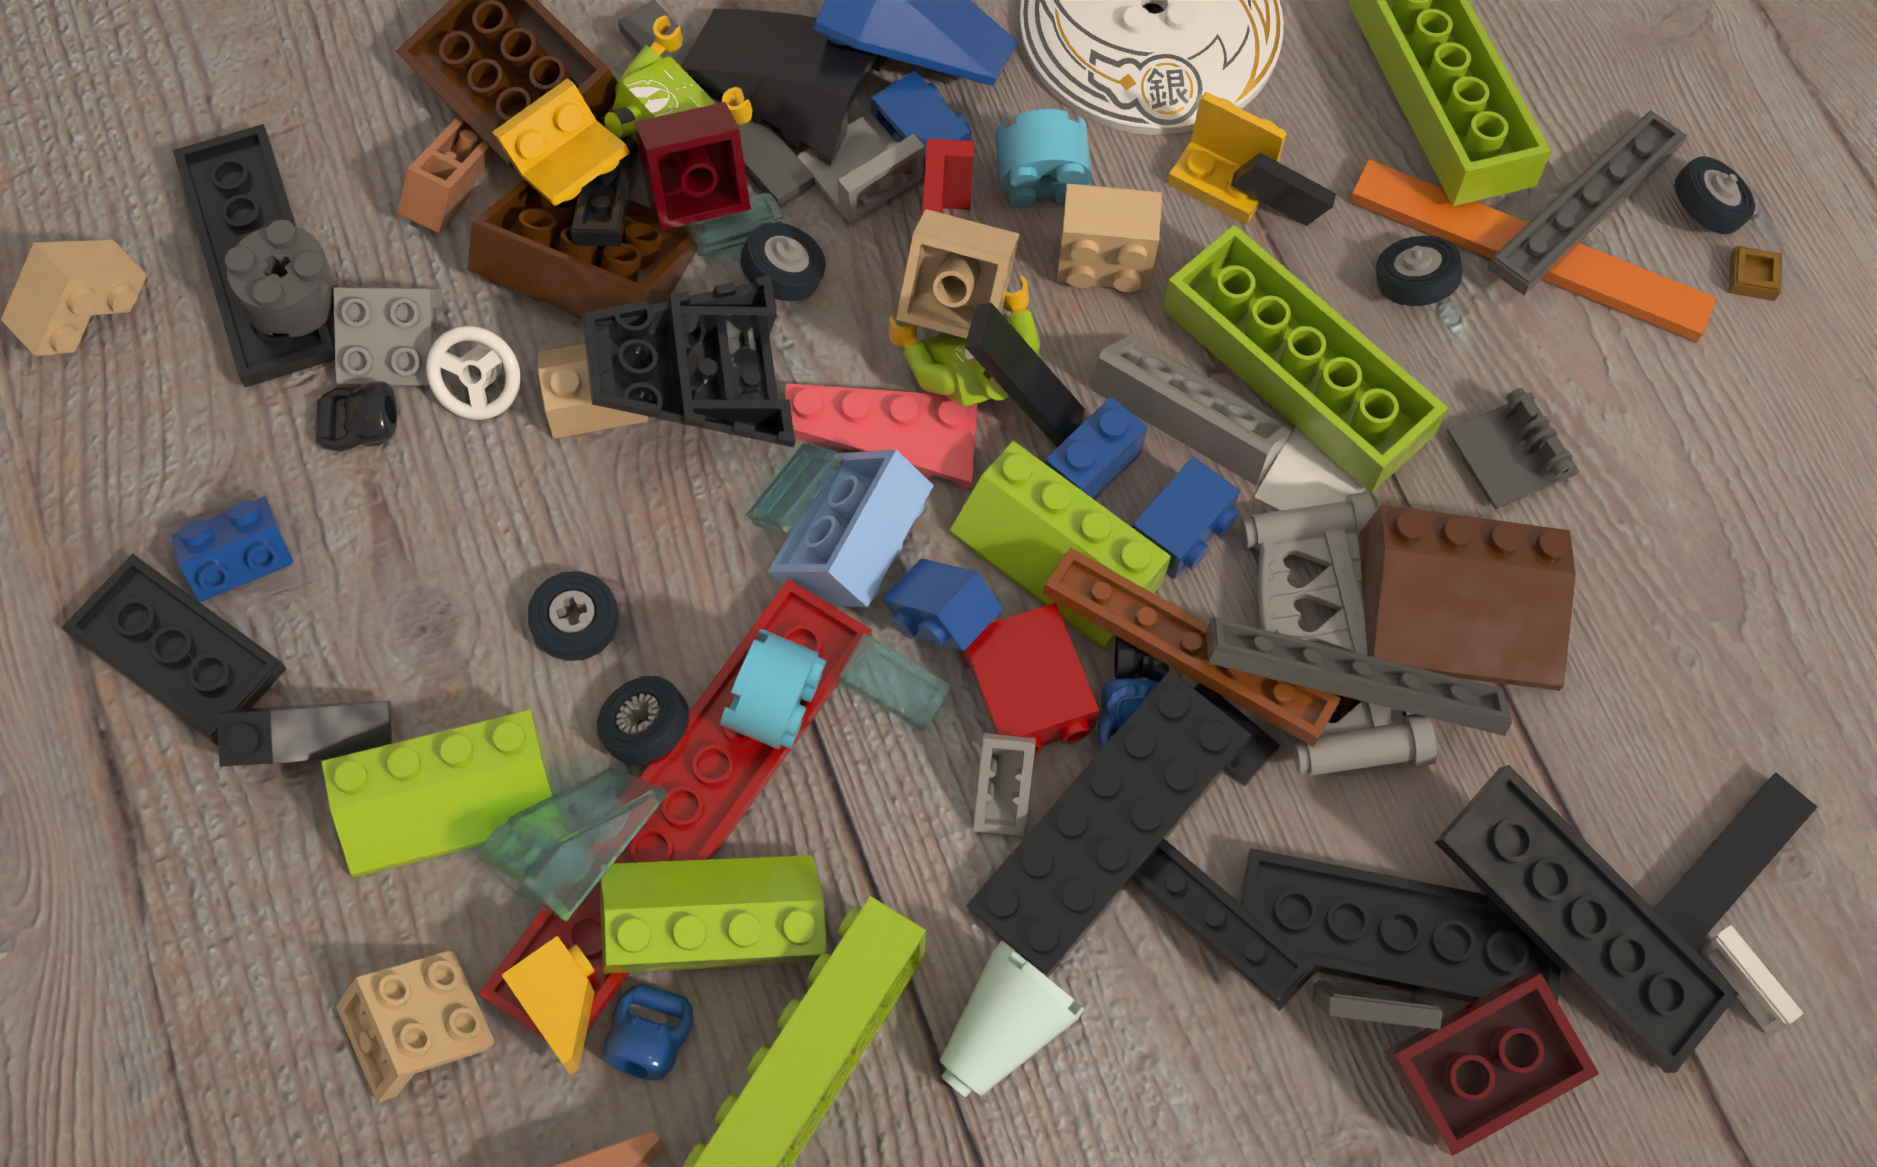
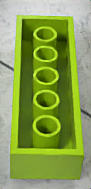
(1455, 95)
(1303, 358)
(817, 1043)

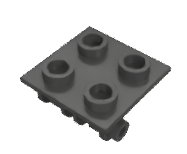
(1513, 450)

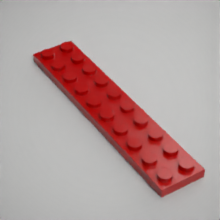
(709, 786)

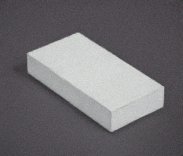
(1752, 980)

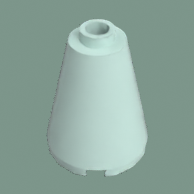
(1005, 1022)

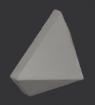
(1004, 784)

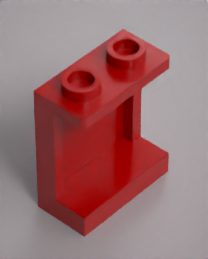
(948, 175)
(1032, 678)

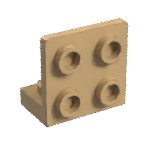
(412, 1021)

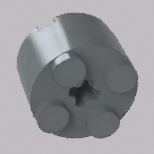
(282, 279)

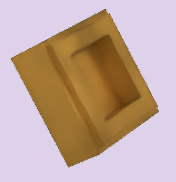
(1755, 273)

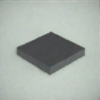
(1376, 1004)

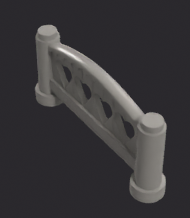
(1330, 536)

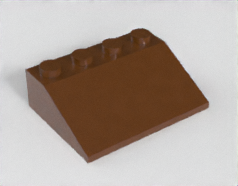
(501, 58)
(530, 249)
(1468, 596)

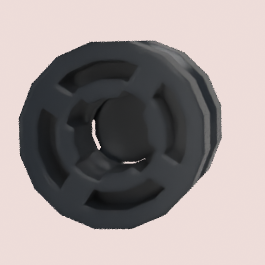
(1129, 666)

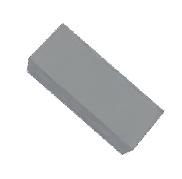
(1190, 407)

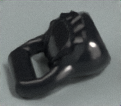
(368, 416)

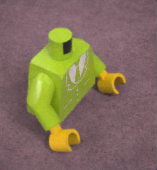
(661, 87)
(948, 368)

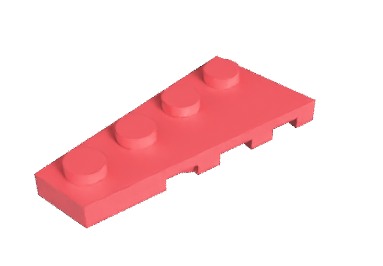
(923, 427)

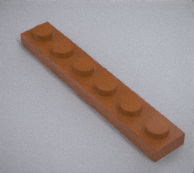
(1182, 644)

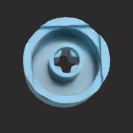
(1042, 156)
(771, 688)

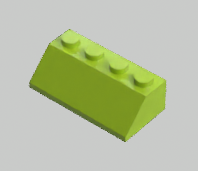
(1030, 516)
(435, 791)
(711, 914)

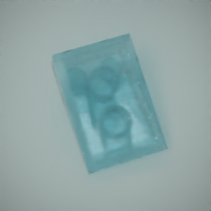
(570, 839)

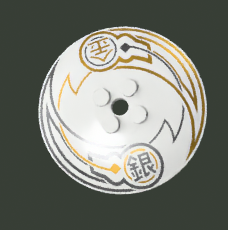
(1146, 67)

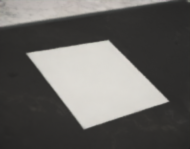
(1305, 477)

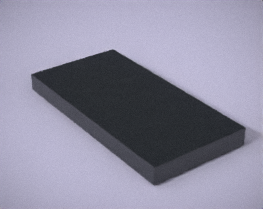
(173, 647)

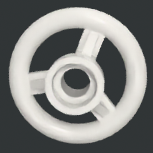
(484, 358)

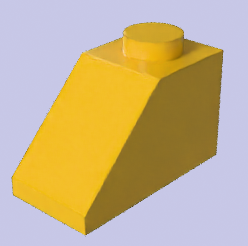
(556, 997)

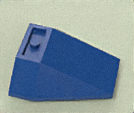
(926, 33)

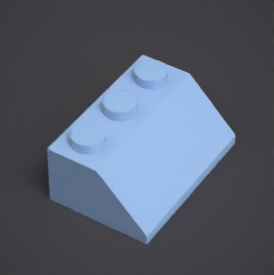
(854, 528)

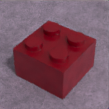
(693, 165)

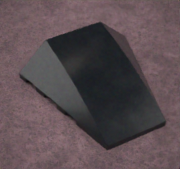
(784, 71)
(692, 361)

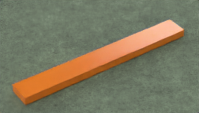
(1489, 230)

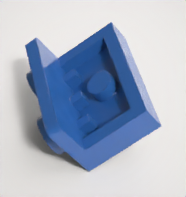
(231, 548)

